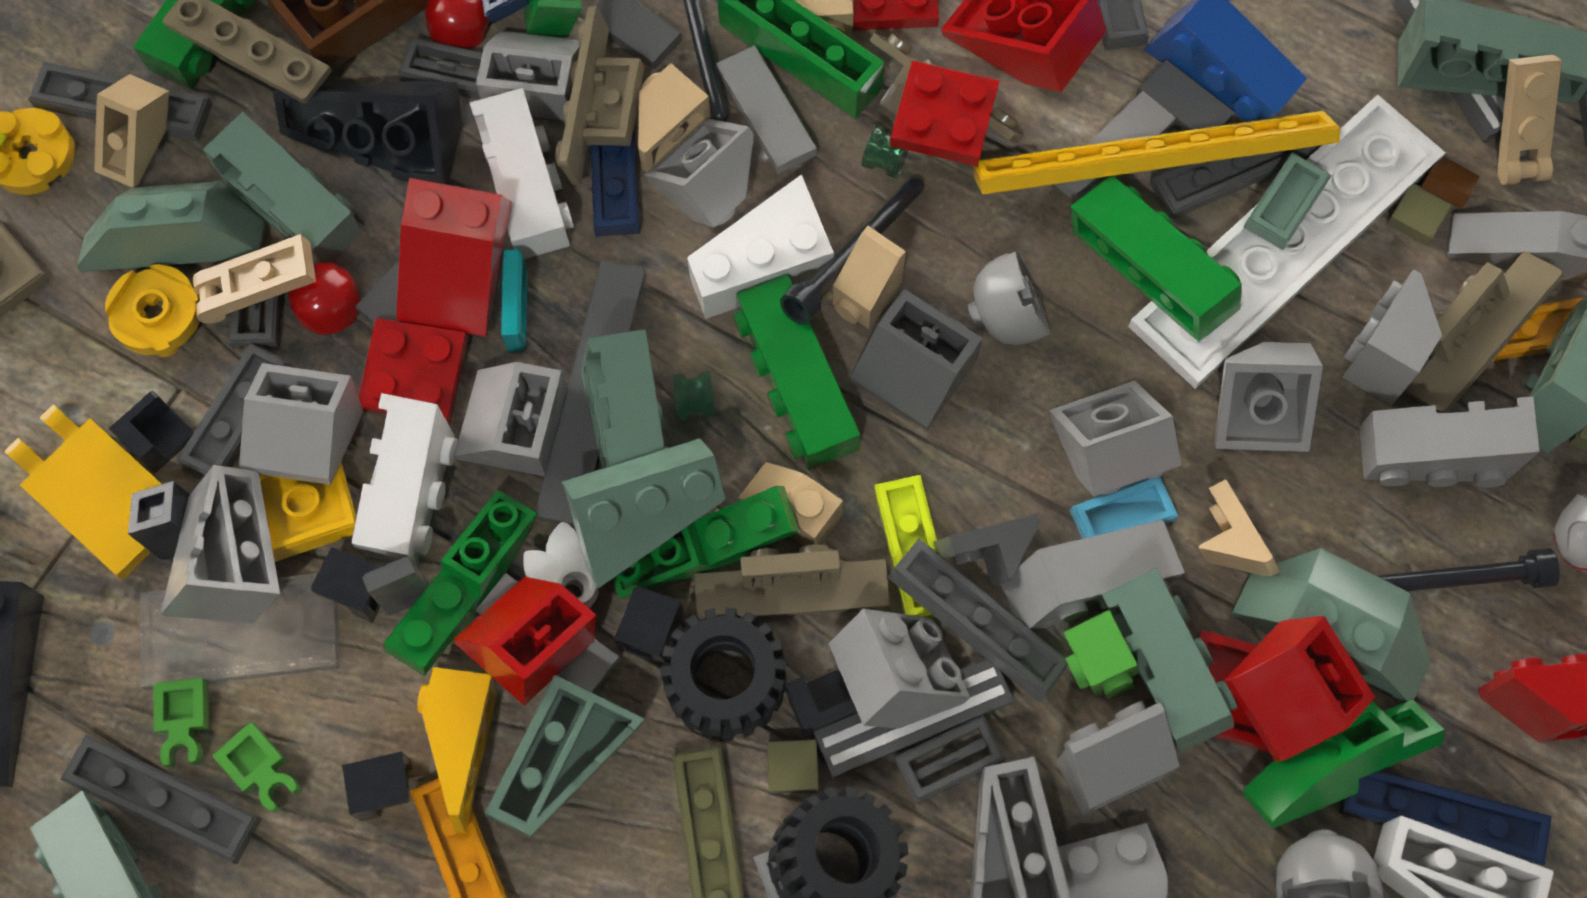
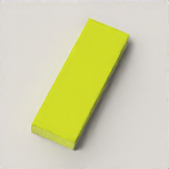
(904, 521)

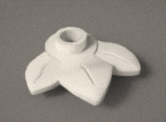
(562, 563)

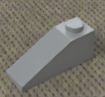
(1503, 237)

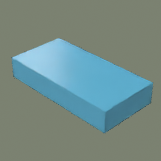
(1126, 508)

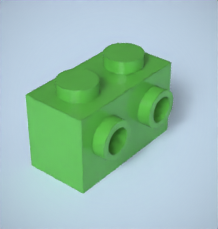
(1101, 657)

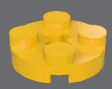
(53, 154)
(162, 333)

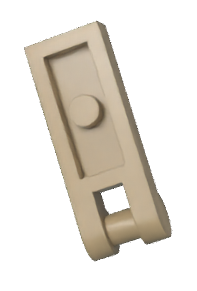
(1529, 118)
(253, 278)

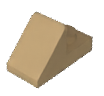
(1240, 543)

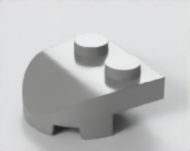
(1115, 866)

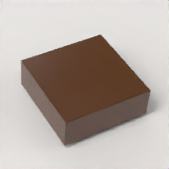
(1450, 182)

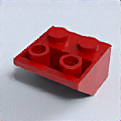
(529, 636)
(1299, 686)
(1542, 698)

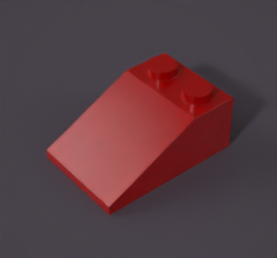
(1029, 39)
(450, 256)

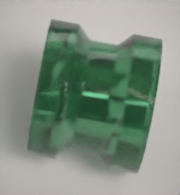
(881, 155)
(693, 395)

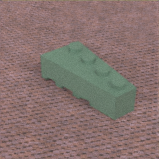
(1470, 46)

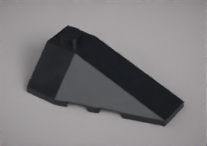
(389, 125)
(18, 638)

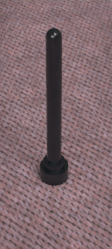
(706, 59)
(804, 300)
(1535, 568)

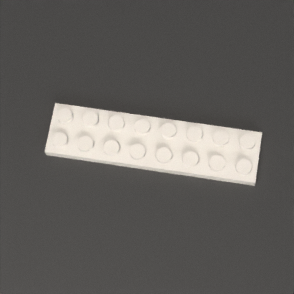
(1370, 171)

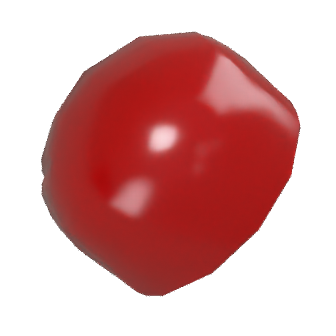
(456, 22)
(327, 303)

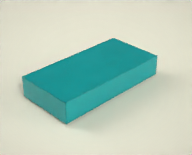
(514, 301)

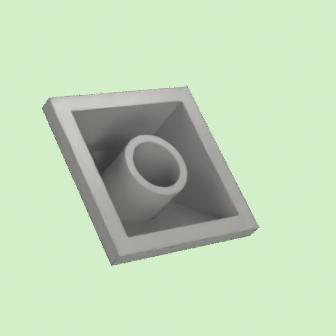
(707, 171)
(1269, 398)

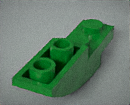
(713, 542)
(466, 579)
(1334, 766)

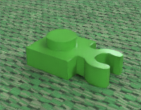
(179, 711)
(253, 762)

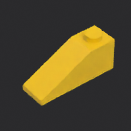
(457, 720)

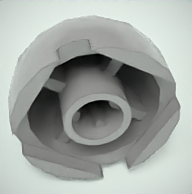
(1008, 303)
(1327, 868)

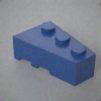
(1228, 58)

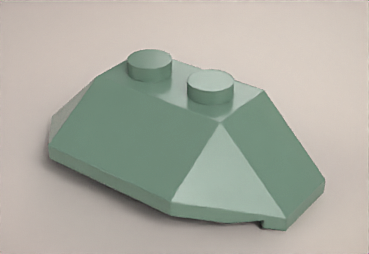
(171, 228)
(1365, 612)

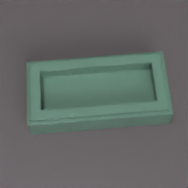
(1287, 201)

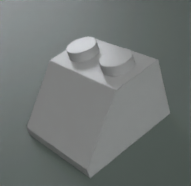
(1117, 438)

